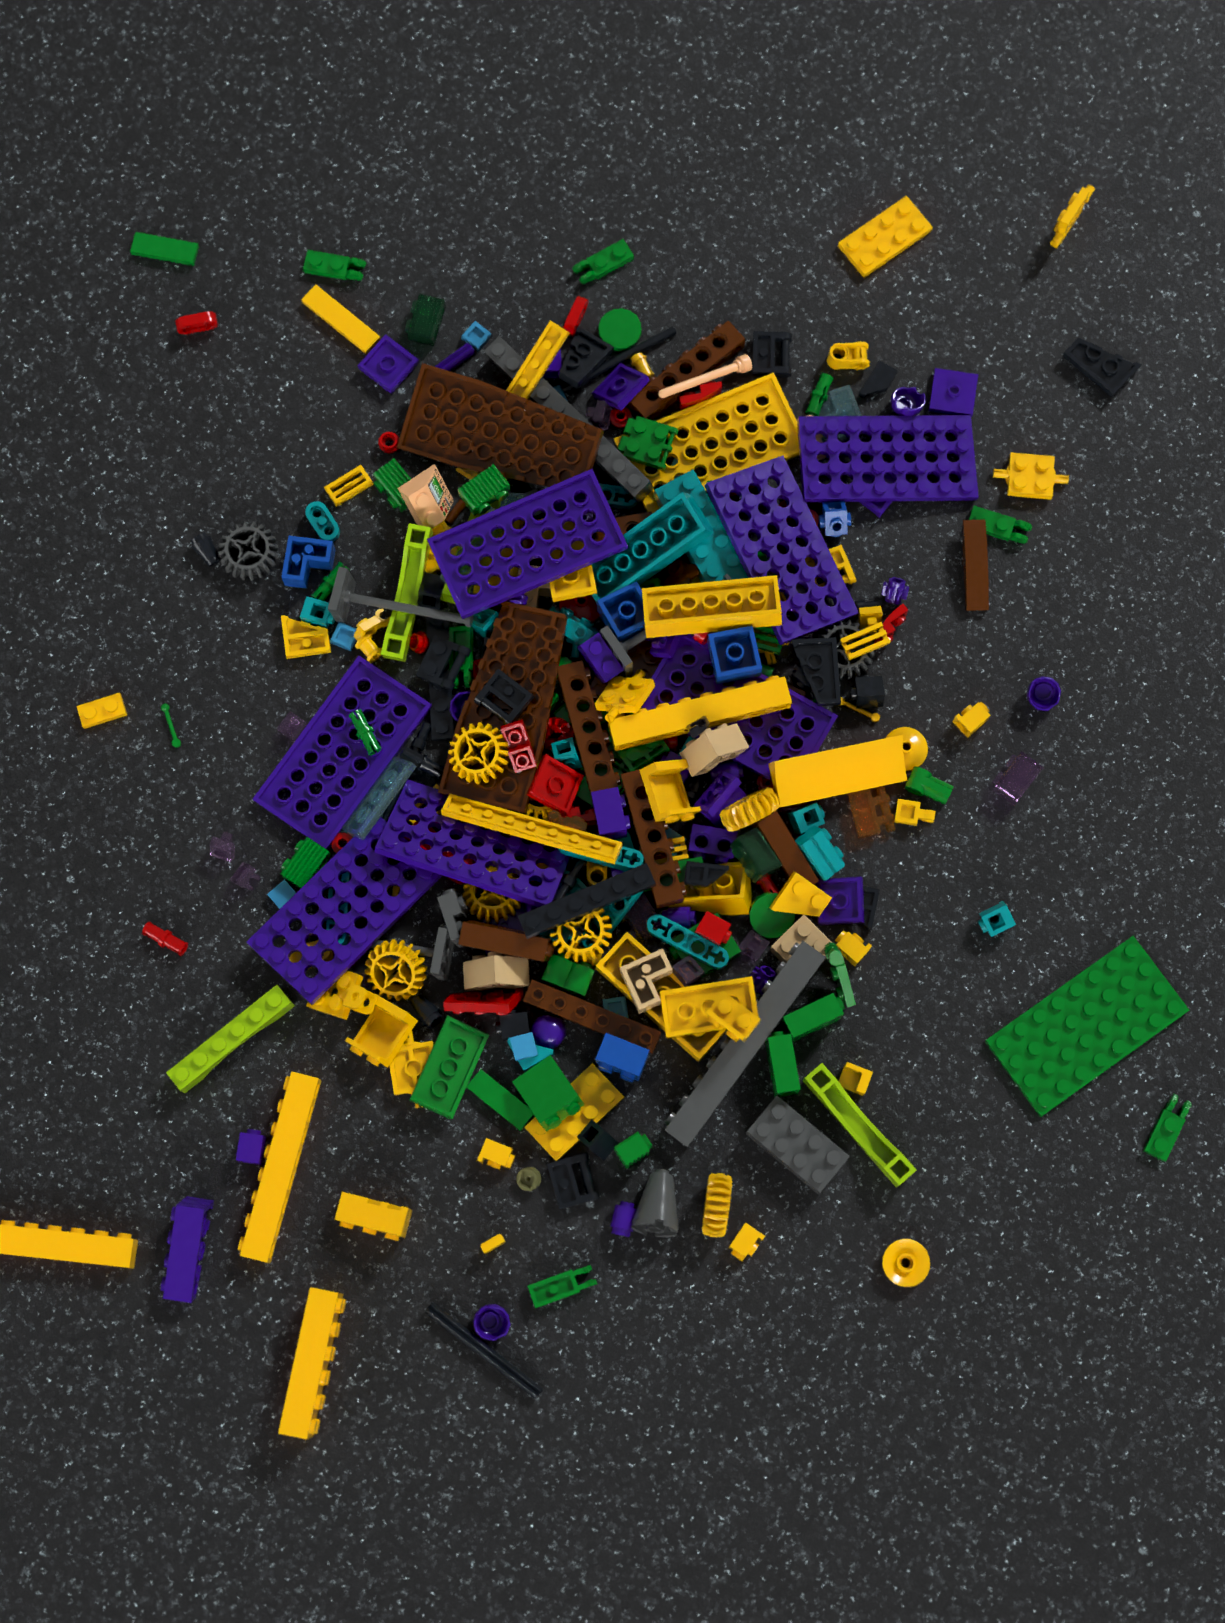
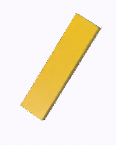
(341, 319)

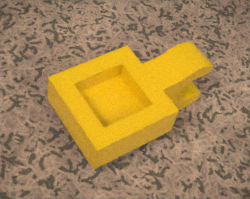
(371, 625)
(909, 813)

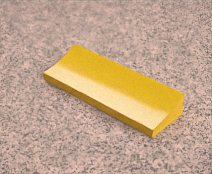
(711, 606)
(838, 771)

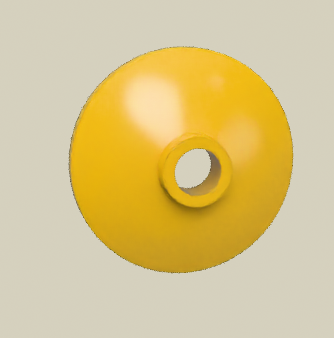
(918, 746)
(918, 1260)

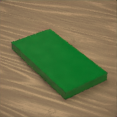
(449, 1067)

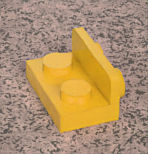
(733, 1017)

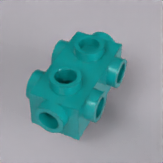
(576, 630)

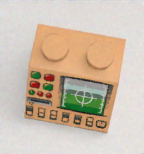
(427, 497)

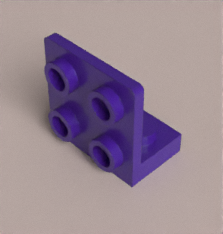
(719, 795)

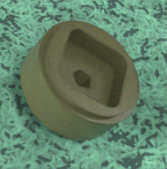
(528, 1178)

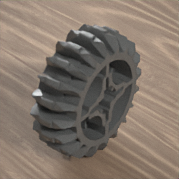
(234, 540)
(844, 630)

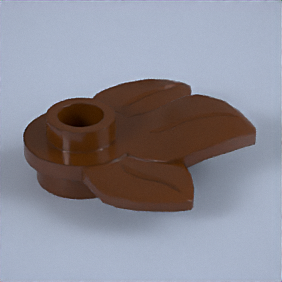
(680, 573)

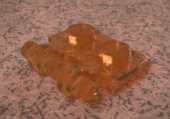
(864, 812)
(573, 822)

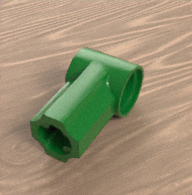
(923, 783)

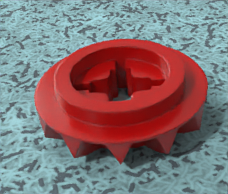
(559, 726)

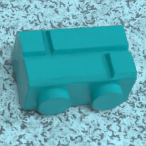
(820, 853)

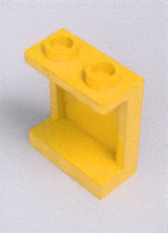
(667, 791)
(383, 1033)

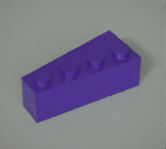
(186, 1249)

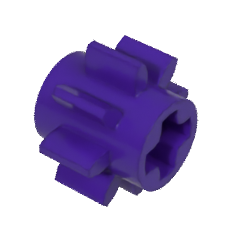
(895, 590)
(761, 976)

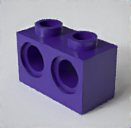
(713, 837)

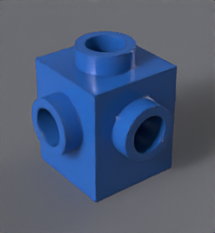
(834, 518)

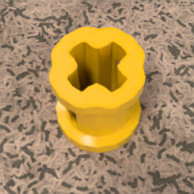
(369, 648)

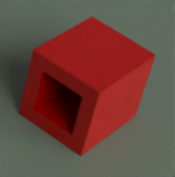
(714, 929)

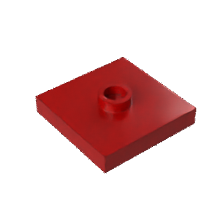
(555, 785)

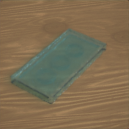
(379, 798)

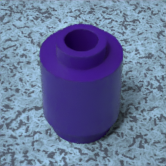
(729, 767)
(681, 915)
(622, 1219)

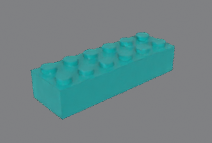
(653, 545)
(715, 554)

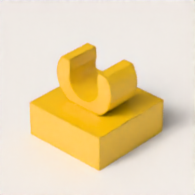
(869, 616)

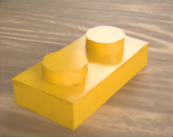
(101, 710)

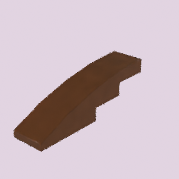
(975, 565)

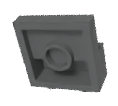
(454, 913)

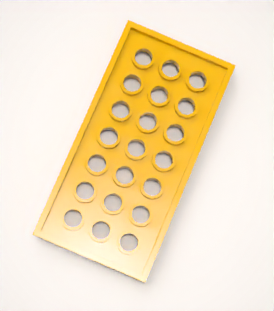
(707, 411)

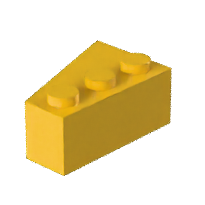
(373, 1216)

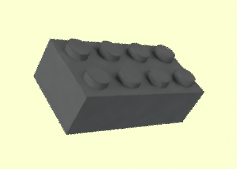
(797, 1145)

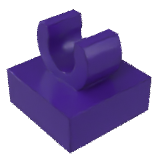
(664, 646)

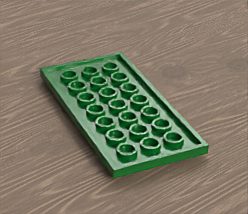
(1086, 1026)

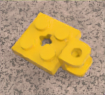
(349, 997)

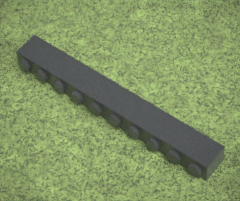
(607, 457)
(737, 1055)

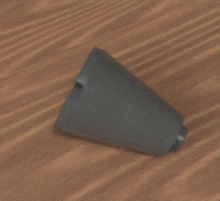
(657, 1206)

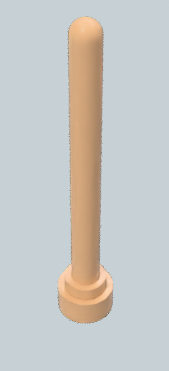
(740, 364)

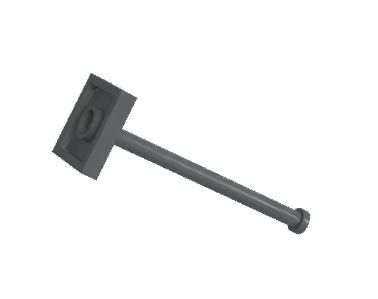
(343, 595)
(621, 649)
(440, 954)

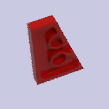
(480, 1004)

